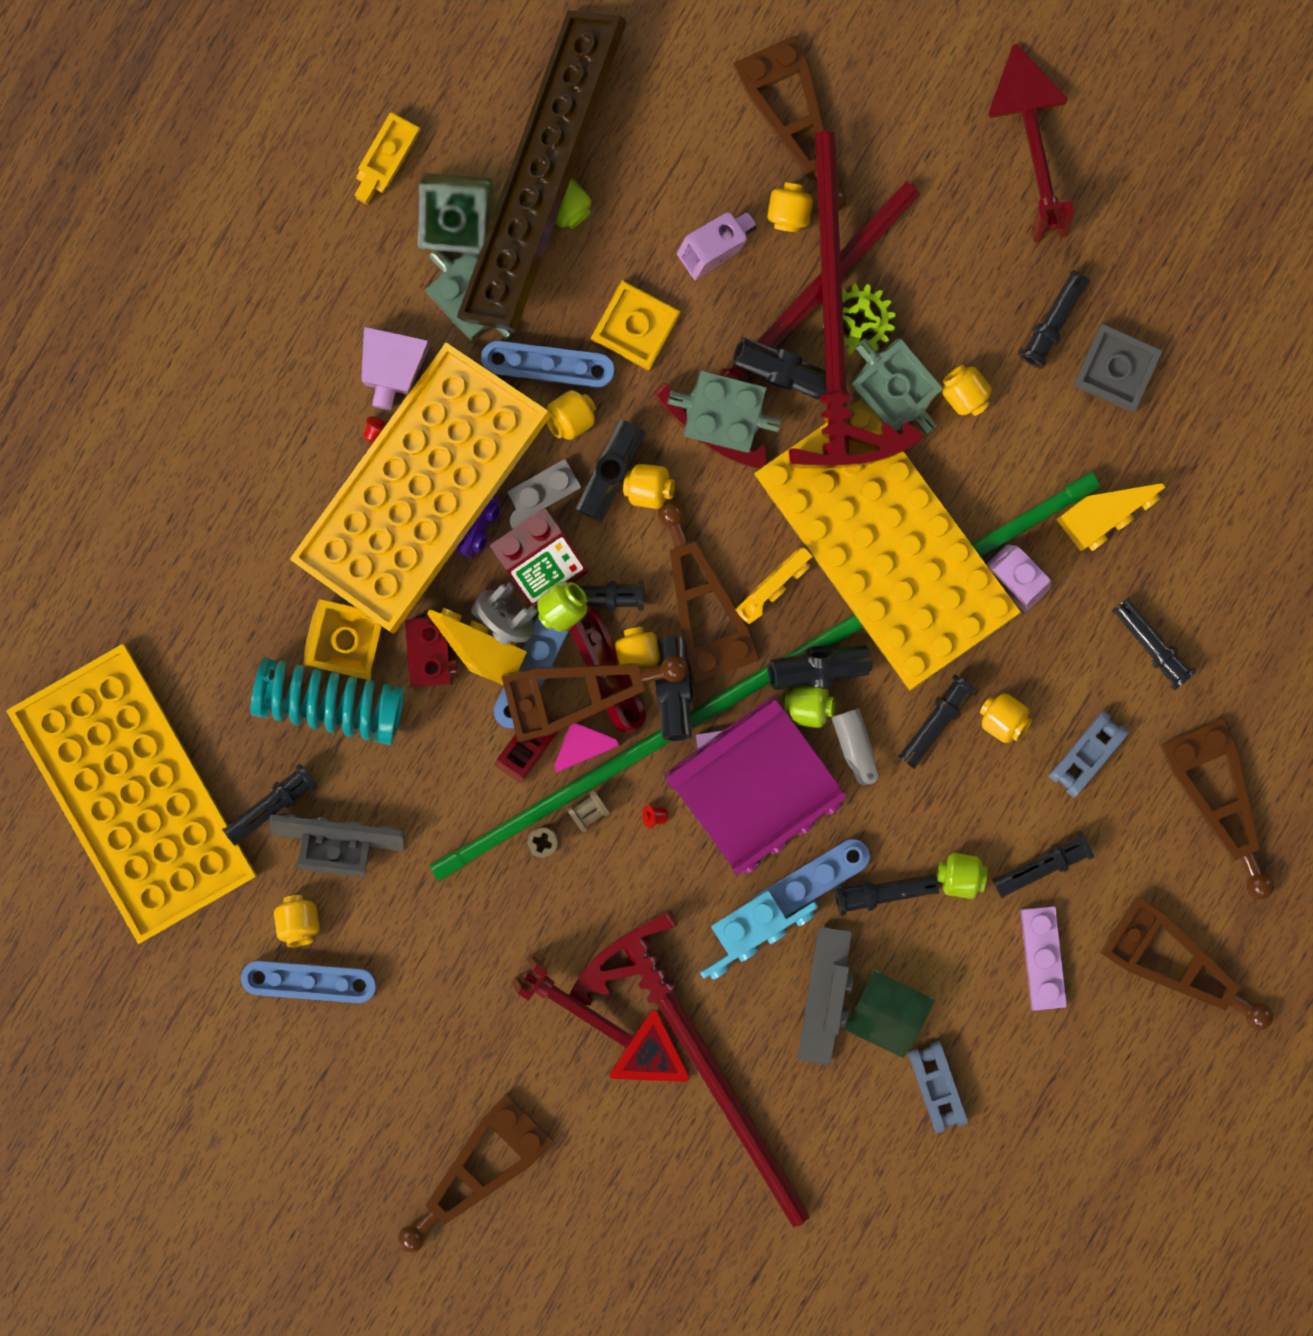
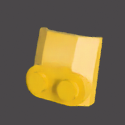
(341, 640)

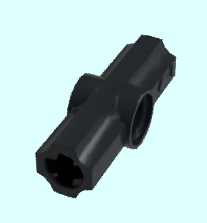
(780, 368)
(621, 451)
(819, 667)
(674, 696)

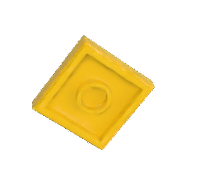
(635, 325)

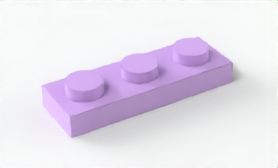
(1043, 958)

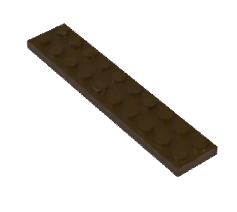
(541, 170)

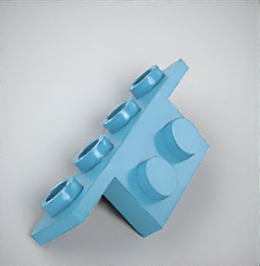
(751, 926)

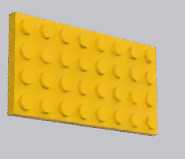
(420, 487)
(891, 553)
(131, 793)

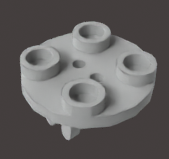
(504, 615)

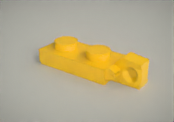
(385, 156)
(772, 586)

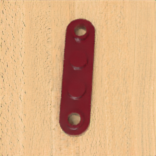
(598, 648)

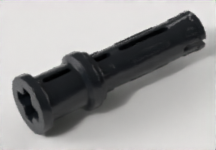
(1047, 333)
(613, 599)
(1163, 656)
(946, 708)
(281, 790)
(1057, 858)
(870, 895)

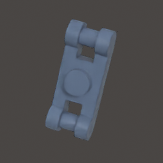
(1088, 753)
(937, 1087)

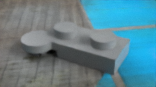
(542, 491)

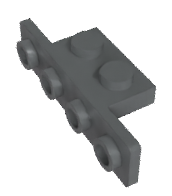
(335, 846)
(825, 996)

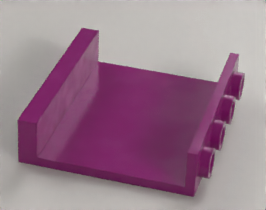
(756, 786)

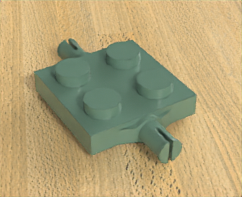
(451, 287)
(896, 385)
(724, 411)

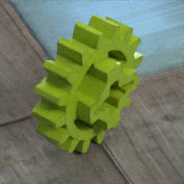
(873, 324)

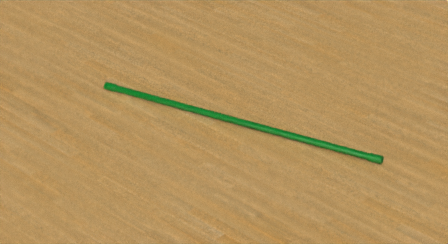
(459, 858)

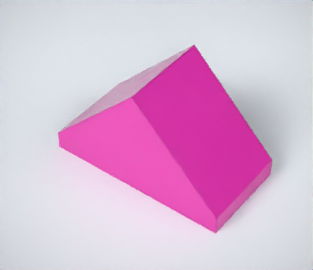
(582, 745)

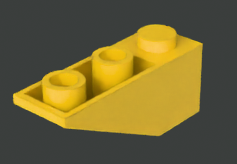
(1099, 513)
(476, 648)

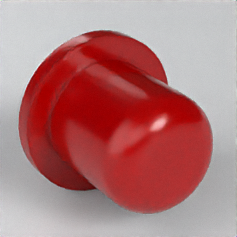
(374, 428)
(654, 816)

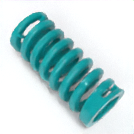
(268, 697)

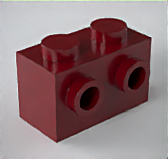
(428, 655)

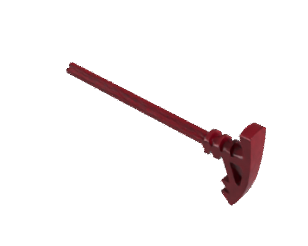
(797, 312)
(836, 451)
(663, 994)

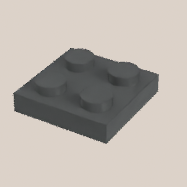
(1117, 368)

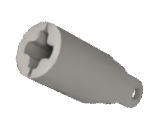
(856, 745)

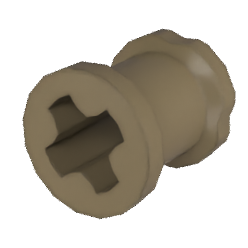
(588, 811)
(553, 838)

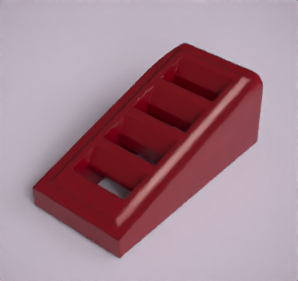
(512, 769)

